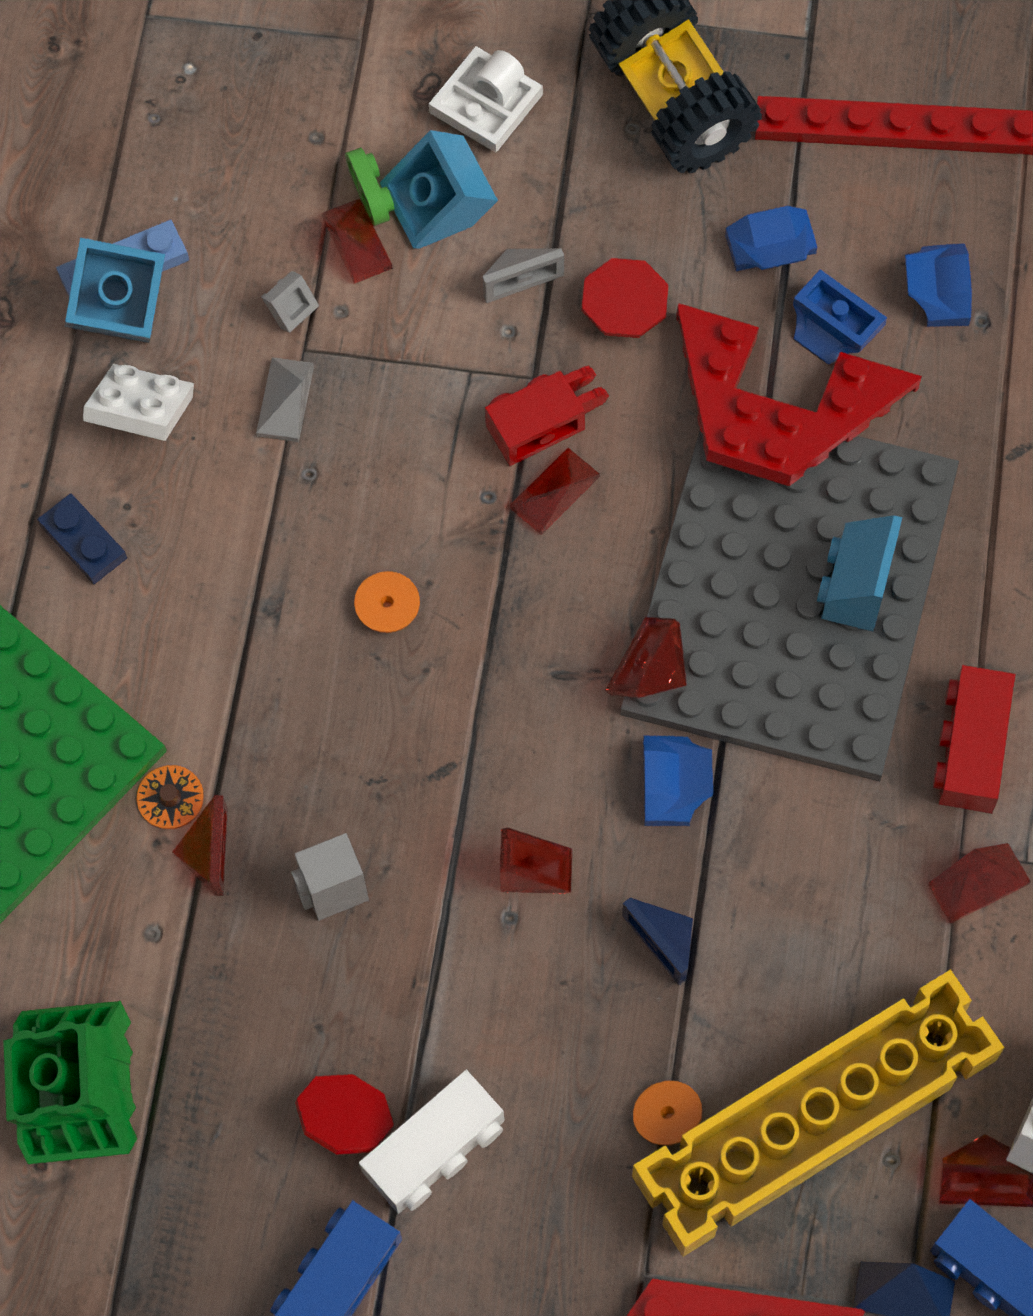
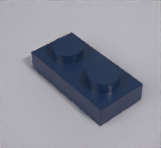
(82, 538)

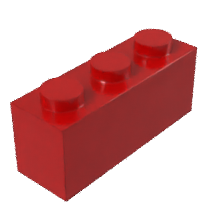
(974, 739)

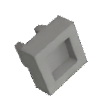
(290, 301)

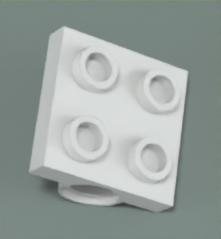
(486, 97)
(138, 401)

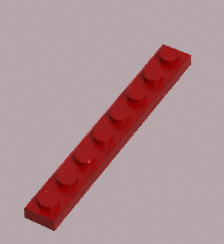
(895, 125)

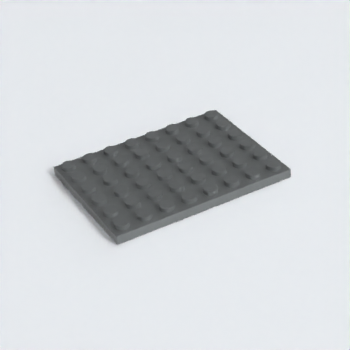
(746, 592)

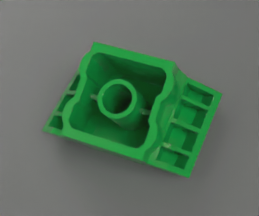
(70, 1082)

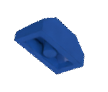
(771, 238)
(941, 283)
(833, 319)
(675, 779)

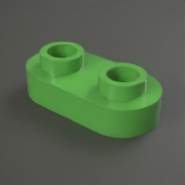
(363, 172)

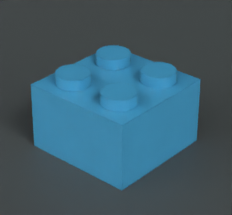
(114, 290)

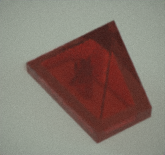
(357, 241)
(554, 491)
(652, 661)
(205, 846)
(533, 864)
(978, 881)
(984, 1176)

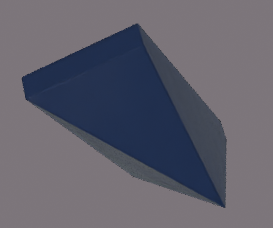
(664, 933)
(902, 1290)

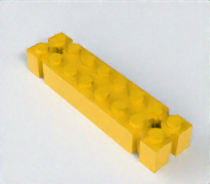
(817, 1112)

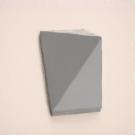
(521, 270)
(285, 399)

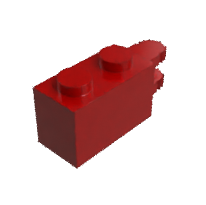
(542, 413)

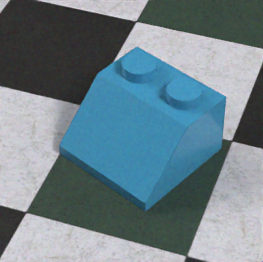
(438, 189)
(859, 572)

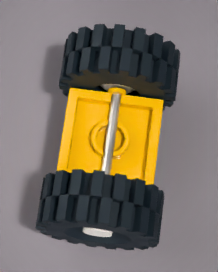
(693, 103)

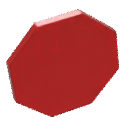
(625, 298)
(344, 1114)

